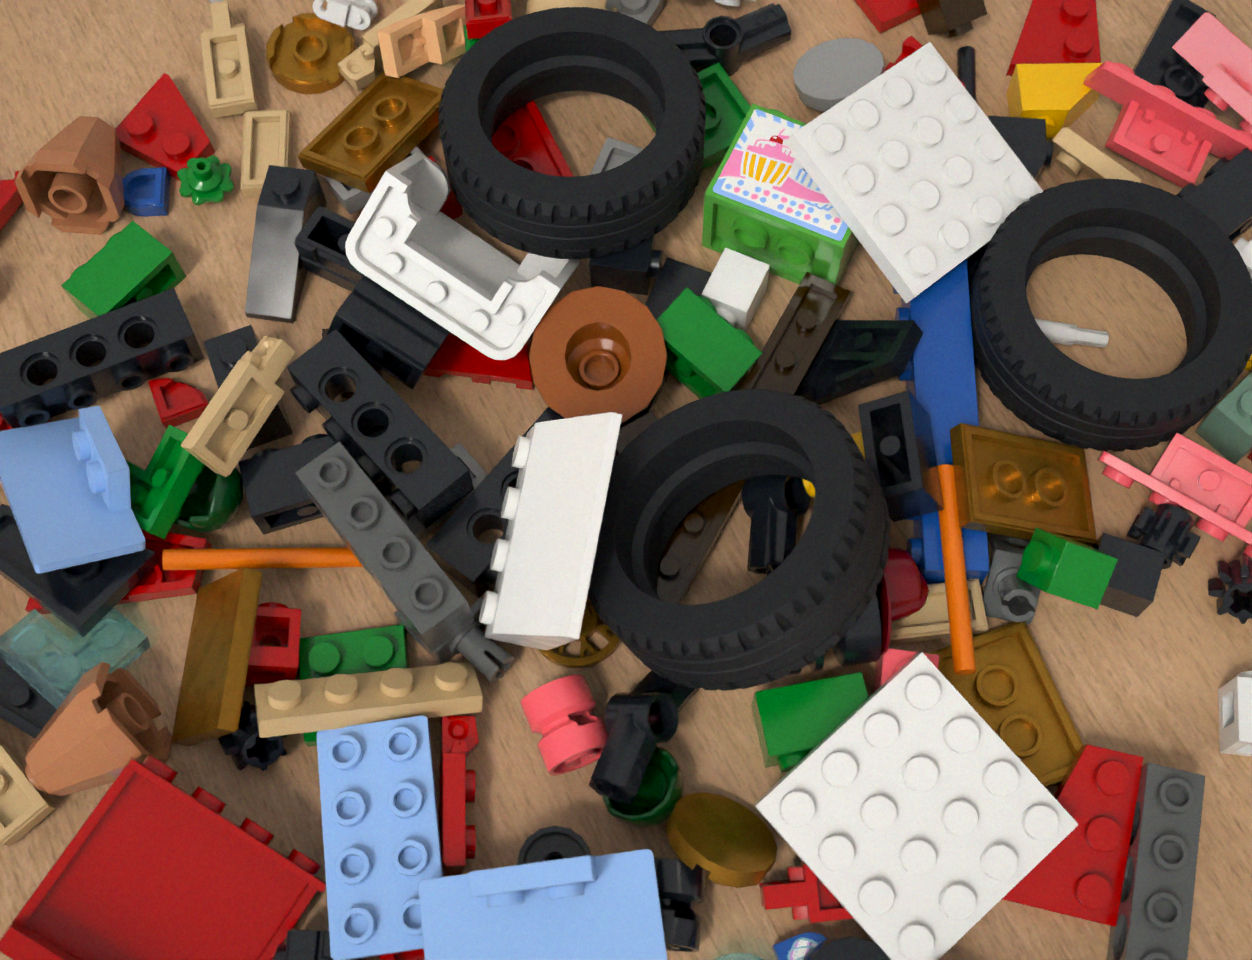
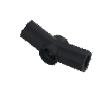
(731, 39)
(773, 506)
(635, 726)

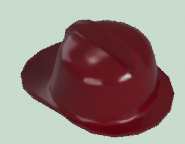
(899, 592)

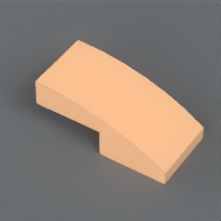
(421, 39)

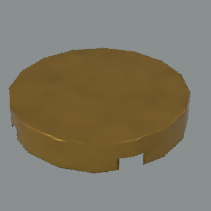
(308, 53)
(721, 839)

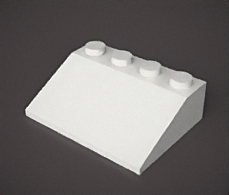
(551, 531)

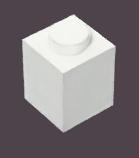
(737, 287)

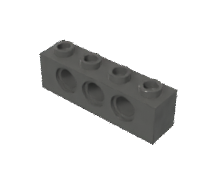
(385, 547)
(1160, 868)

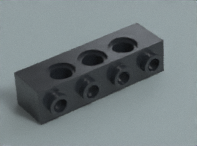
(73, 350)
(337, 368)
(456, 543)

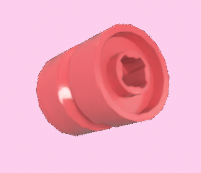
(565, 720)

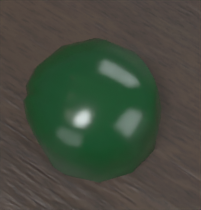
(211, 501)
(656, 795)

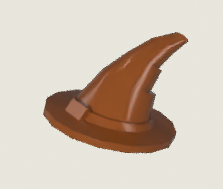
(598, 354)

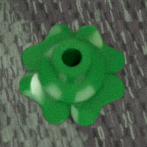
(205, 180)

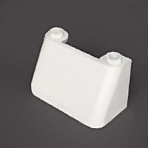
(447, 269)

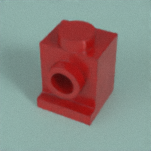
(275, 626)

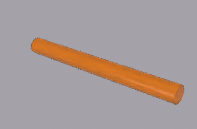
(258, 558)
(955, 576)

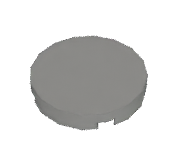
(836, 71)

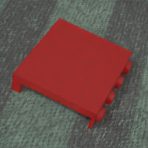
(163, 881)

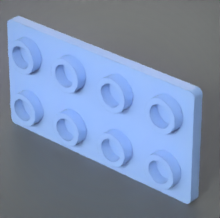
(69, 491)
(377, 834)
(547, 911)

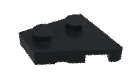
(859, 356)

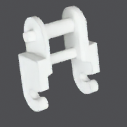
(347, 12)

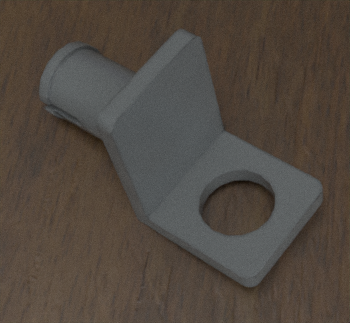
(1004, 593)
(471, 645)

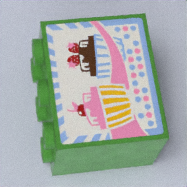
(772, 207)

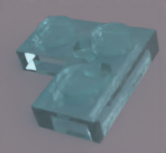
(56, 664)

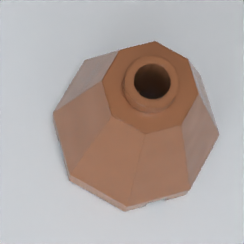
(76, 178)
(96, 734)

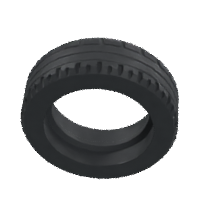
(565, 53)
(1153, 234)
(793, 610)

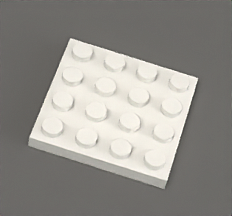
(914, 170)
(916, 814)

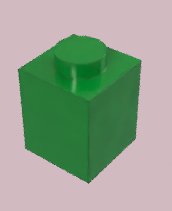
(1066, 568)

